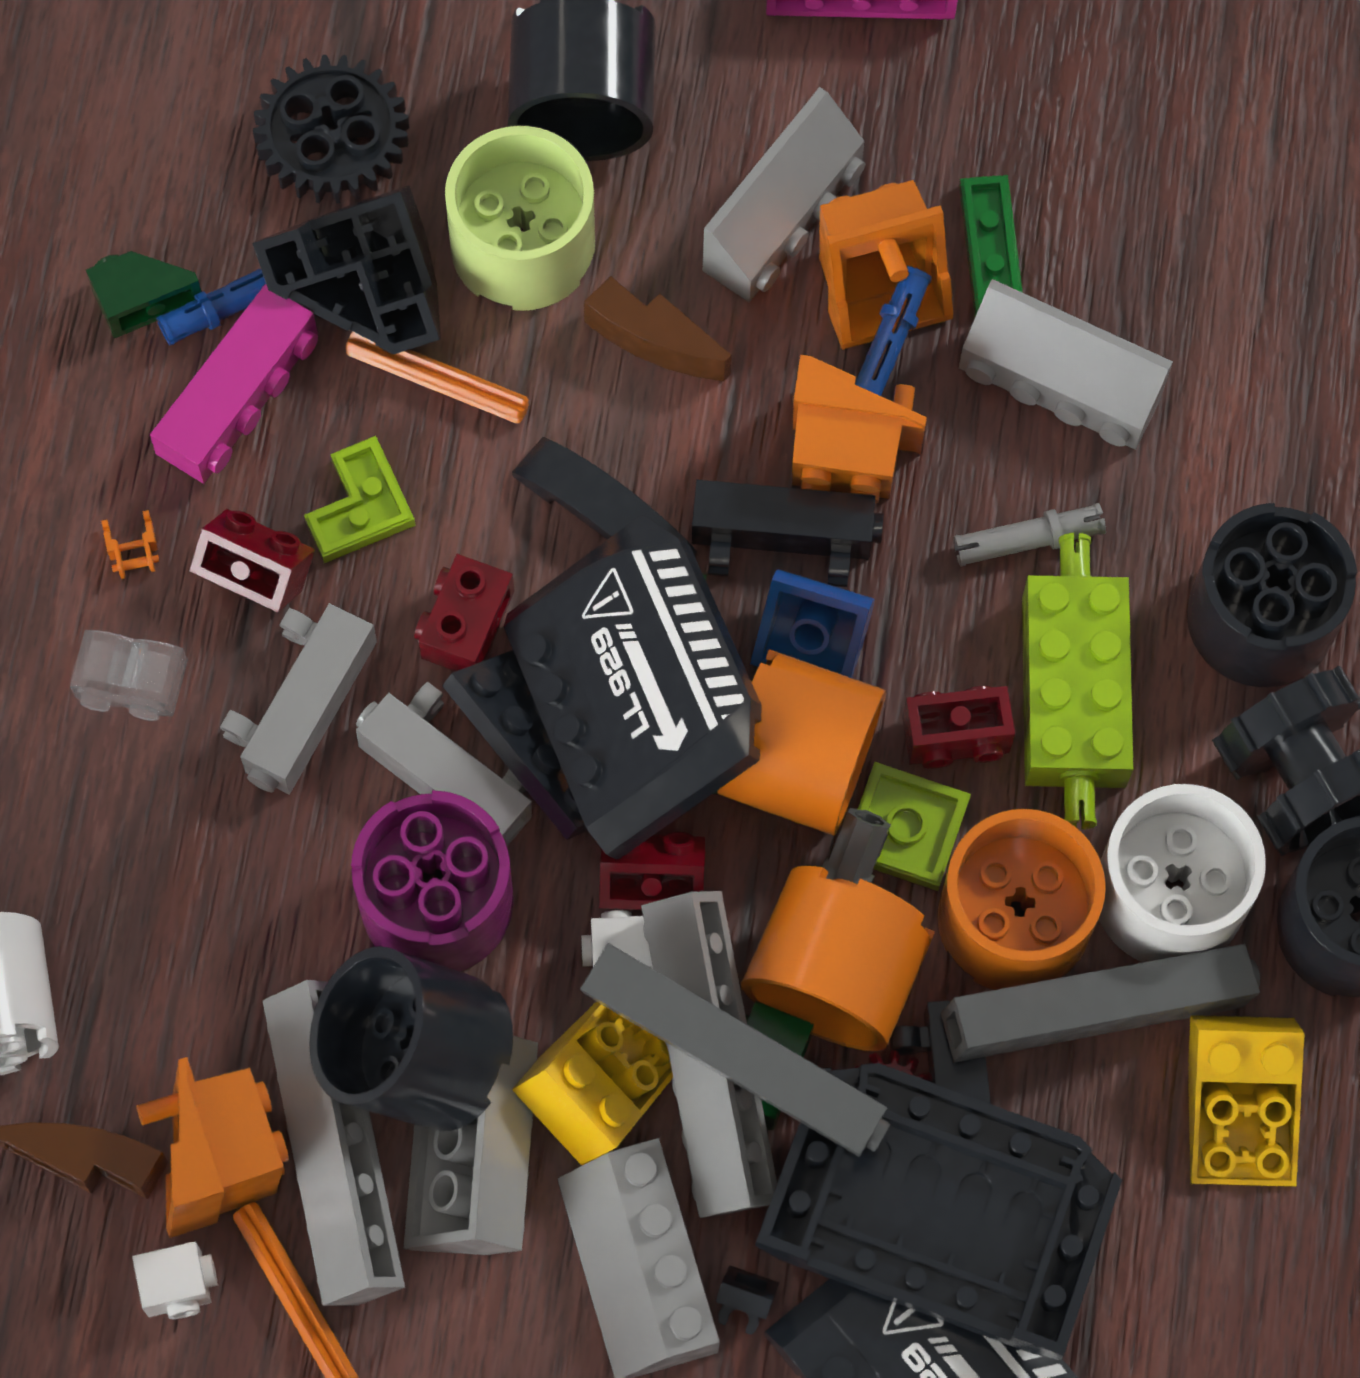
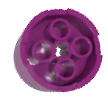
(448, 919)

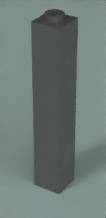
(1100, 1002)
(736, 1051)

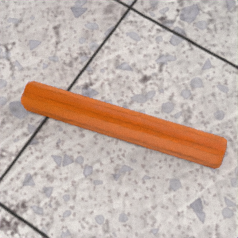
(441, 378)
(293, 1292)

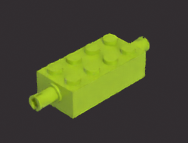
(1077, 681)

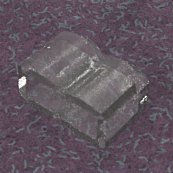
(128, 674)

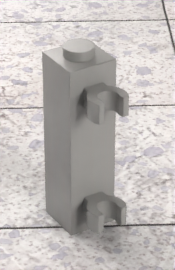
(306, 700)
(431, 761)

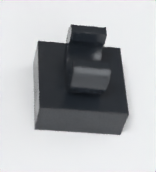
(746, 1293)

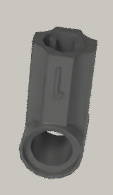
(857, 847)

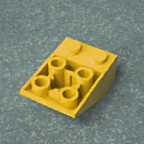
(596, 1082)
(1244, 1100)

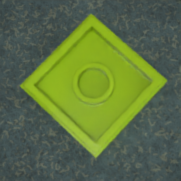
(922, 822)

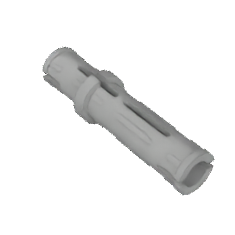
(1028, 534)

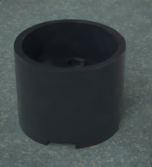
(584, 74)
(1266, 632)
(1316, 910)
(409, 1039)

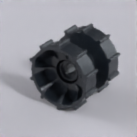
(1296, 736)

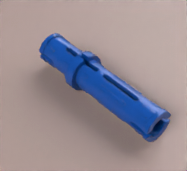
(913, 290)
(210, 308)

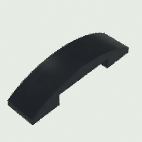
(584, 489)

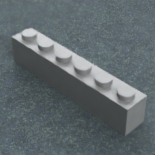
(719, 1119)
(333, 1164)

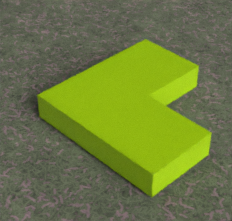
(370, 511)

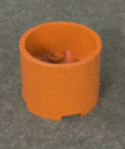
(809, 742)
(1026, 860)
(839, 957)

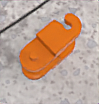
(148, 541)

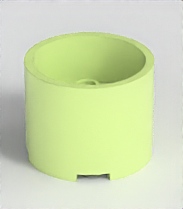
(525, 182)

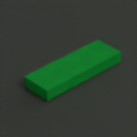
(989, 234)

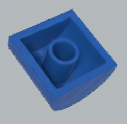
(813, 623)

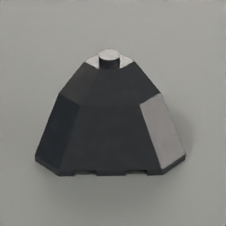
(360, 270)

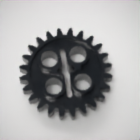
(345, 163)

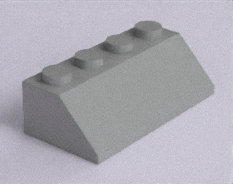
(782, 198)
(1064, 365)
(473, 1179)
(638, 1261)

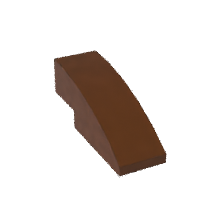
(655, 332)
(86, 1154)

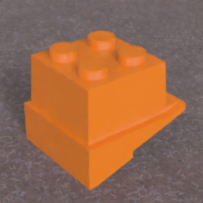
(866, 254)
(848, 434)
(219, 1147)

